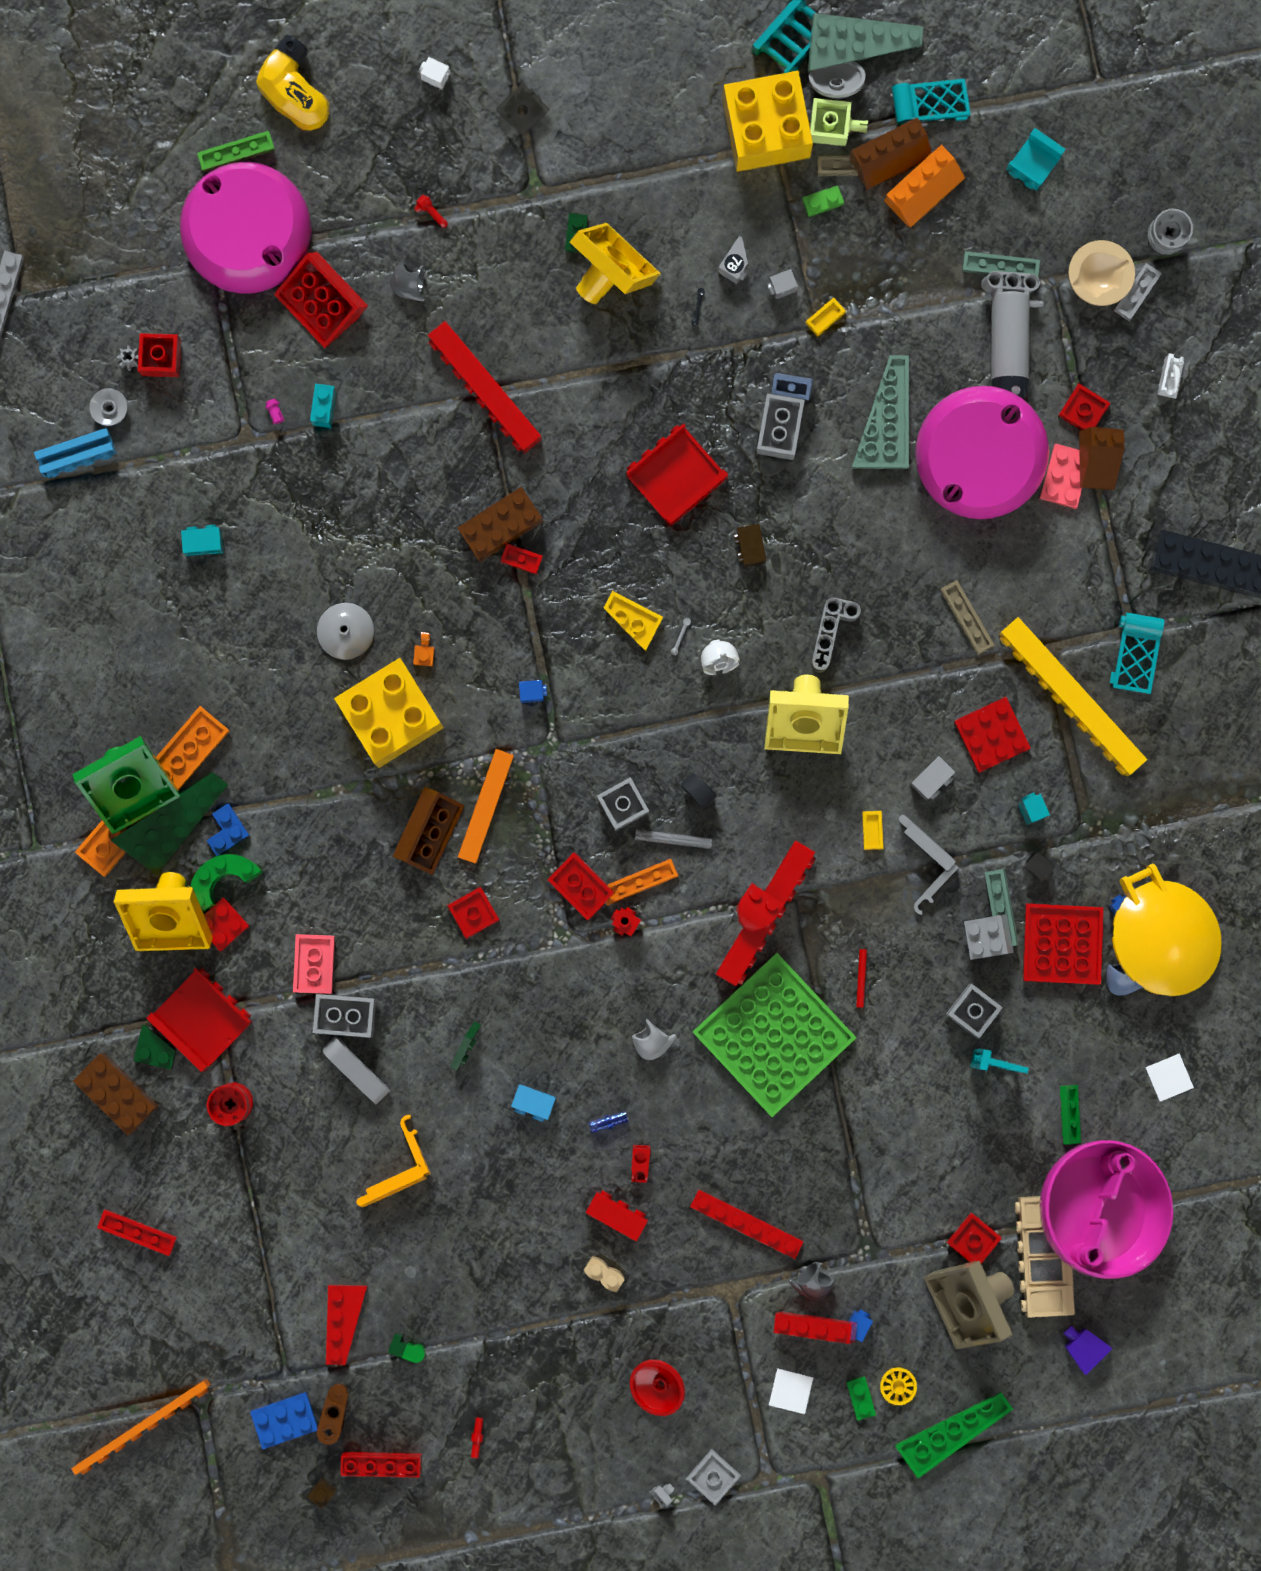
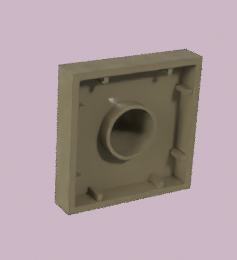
(971, 1303)

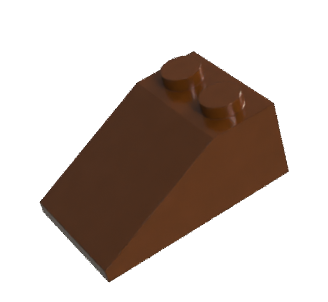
(1100, 457)

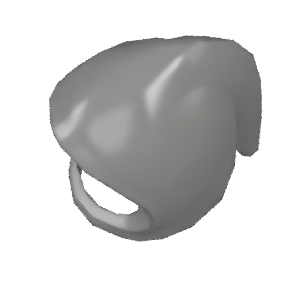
(652, 1042)

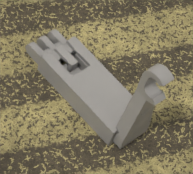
(935, 852)

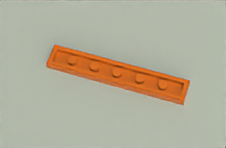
(485, 806)

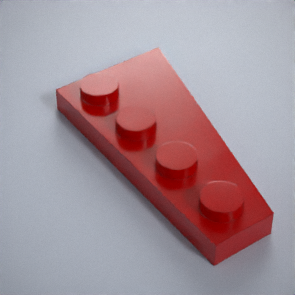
(342, 1318)

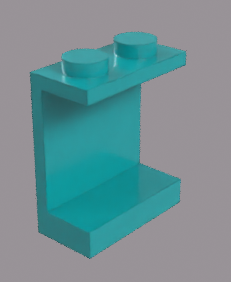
(1035, 159)

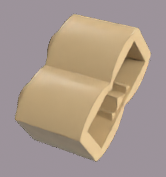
(599, 1271)

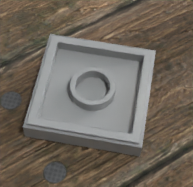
(713, 1477)

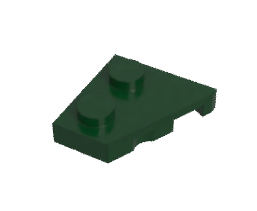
(467, 1044)
(154, 1050)

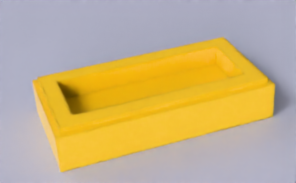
(825, 317)
(872, 830)

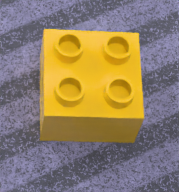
(767, 121)
(388, 713)

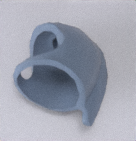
(1119, 982)

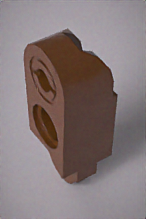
(337, 1398)

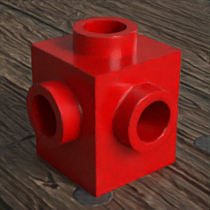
(630, 927)

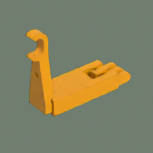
(403, 1179)

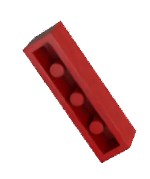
(815, 1327)

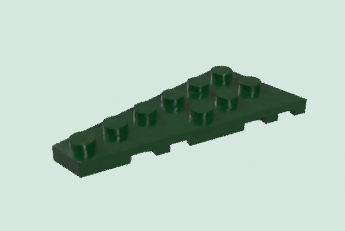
(163, 831)

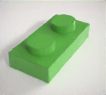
(823, 201)

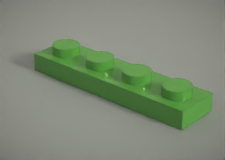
(236, 151)

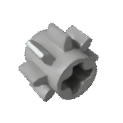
(126, 362)

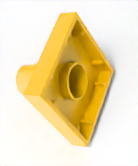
(612, 263)
(164, 916)

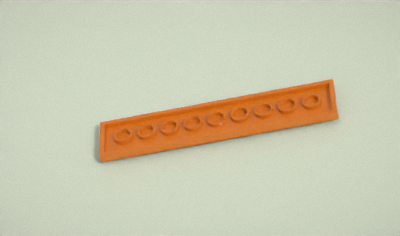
(180, 761)

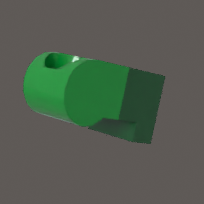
(405, 1350)

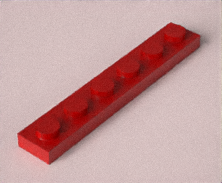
(746, 1224)

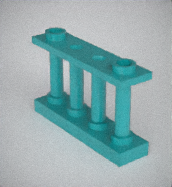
(775, 30)

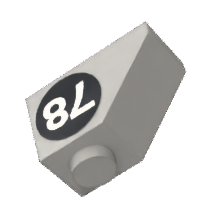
(735, 263)

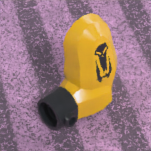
(288, 89)

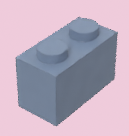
(792, 386)

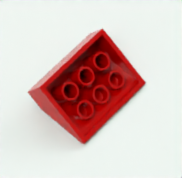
(320, 299)

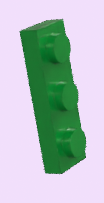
(1070, 1114)

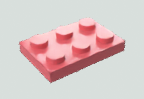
(1062, 477)
(314, 964)

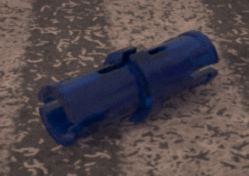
(608, 1121)

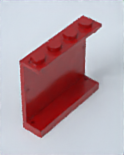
(200, 1019)

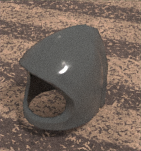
(407, 282)
(809, 1285)

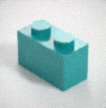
(323, 405)
(202, 541)
(1033, 808)

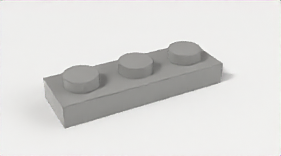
(1138, 292)

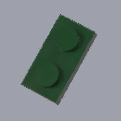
(575, 223)

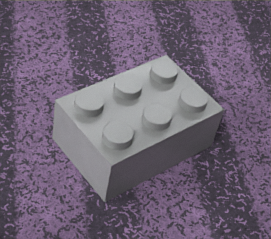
(780, 426)
(344, 1015)

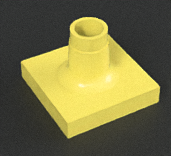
(806, 719)

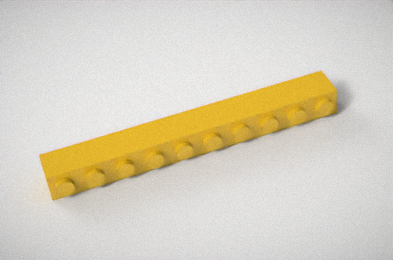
(1072, 696)

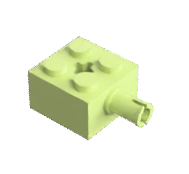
(839, 114)

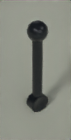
(700, 292)

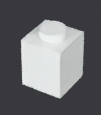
(434, 72)

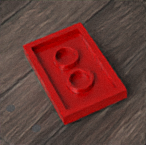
(581, 886)

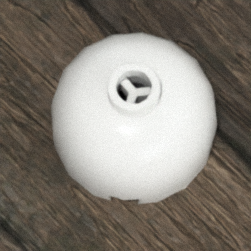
(719, 656)

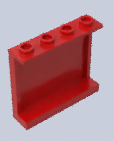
(675, 474)

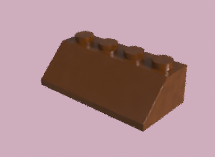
(891, 153)
(428, 830)

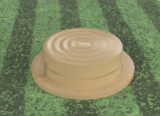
(1101, 273)

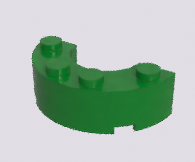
(217, 868)

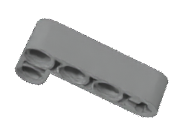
(829, 635)
(355, 1070)

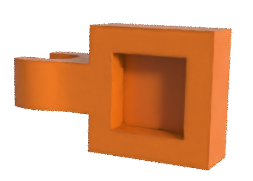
(424, 654)

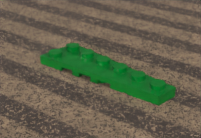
(941, 1440)

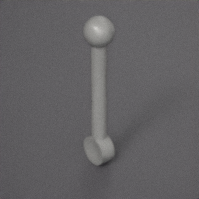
(674, 651)

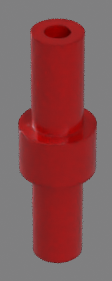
(477, 1437)

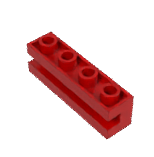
(381, 1464)

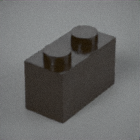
(750, 545)

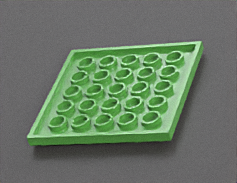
(774, 1034)

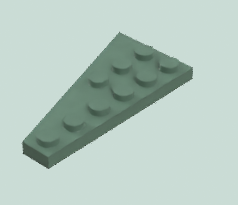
(848, 40)
(887, 429)

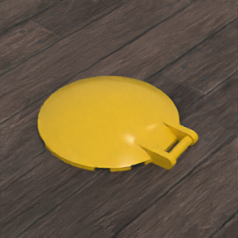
(1165, 935)

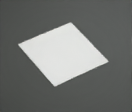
(1169, 1077)
(791, 1391)

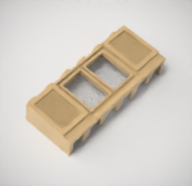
(1046, 1277)

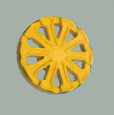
(898, 1386)

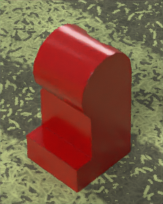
(640, 1163)

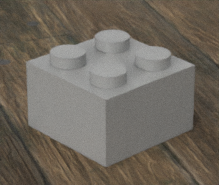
(623, 804)
(988, 937)
(974, 1011)

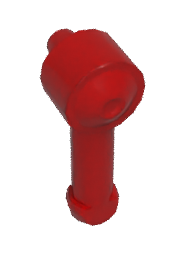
(424, 204)

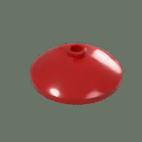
(654, 1395)

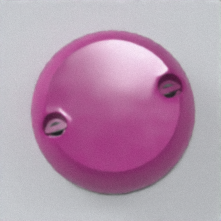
(244, 227)
(982, 452)
(1106, 1213)

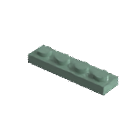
(987, 263)
(1000, 899)

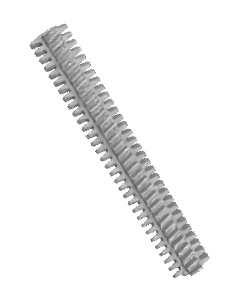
(673, 839)

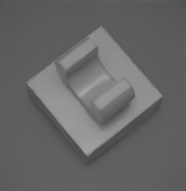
(662, 1494)

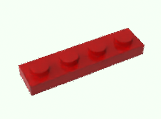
(137, 1232)

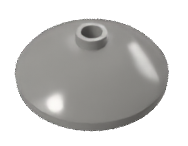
(838, 80)
(353, 641)

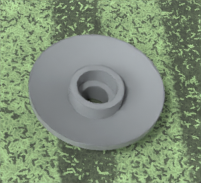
(104, 399)

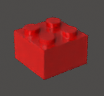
(159, 355)

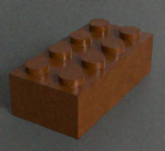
(500, 524)
(115, 1093)

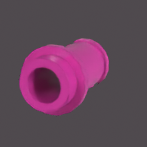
(274, 411)

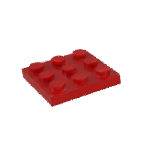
(992, 734)

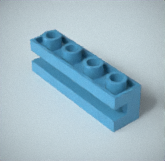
(75, 453)

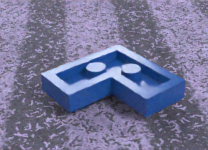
(231, 833)

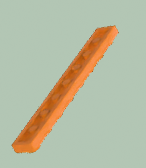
(135, 1432)

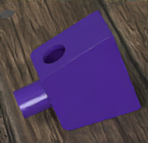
(1085, 1348)

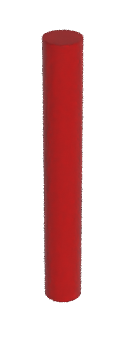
(861, 978)

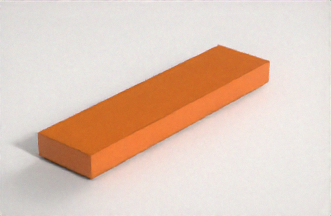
(642, 881)

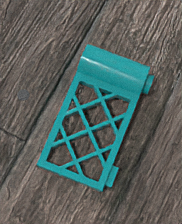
(906, 101)
(1138, 627)

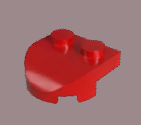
(757, 909)

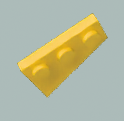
(633, 618)

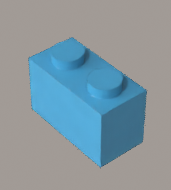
(533, 1102)

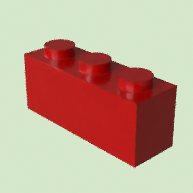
(617, 1215)

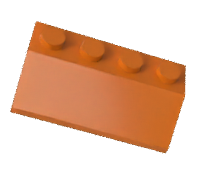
(925, 186)

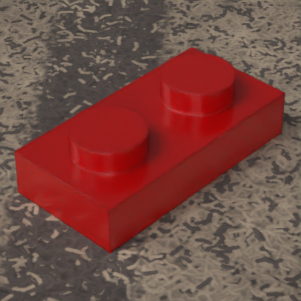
(521, 559)

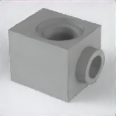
(782, 284)

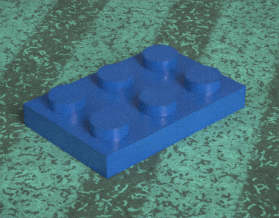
(284, 1420)

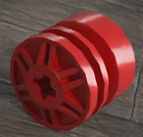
(223, 1112)

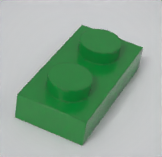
(861, 1398)

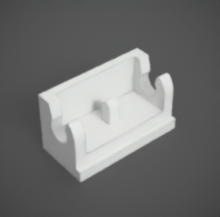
(1170, 376)

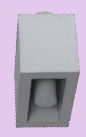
(933, 778)

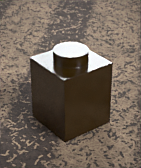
(322, 1493)

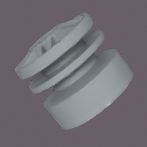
(1177, 223)

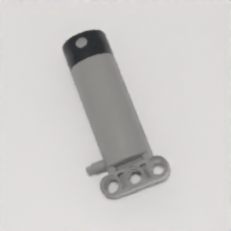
(1011, 329)

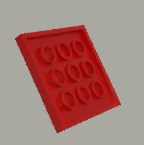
(1063, 944)

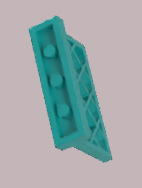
(982, 1059)

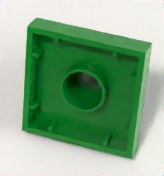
(126, 785)

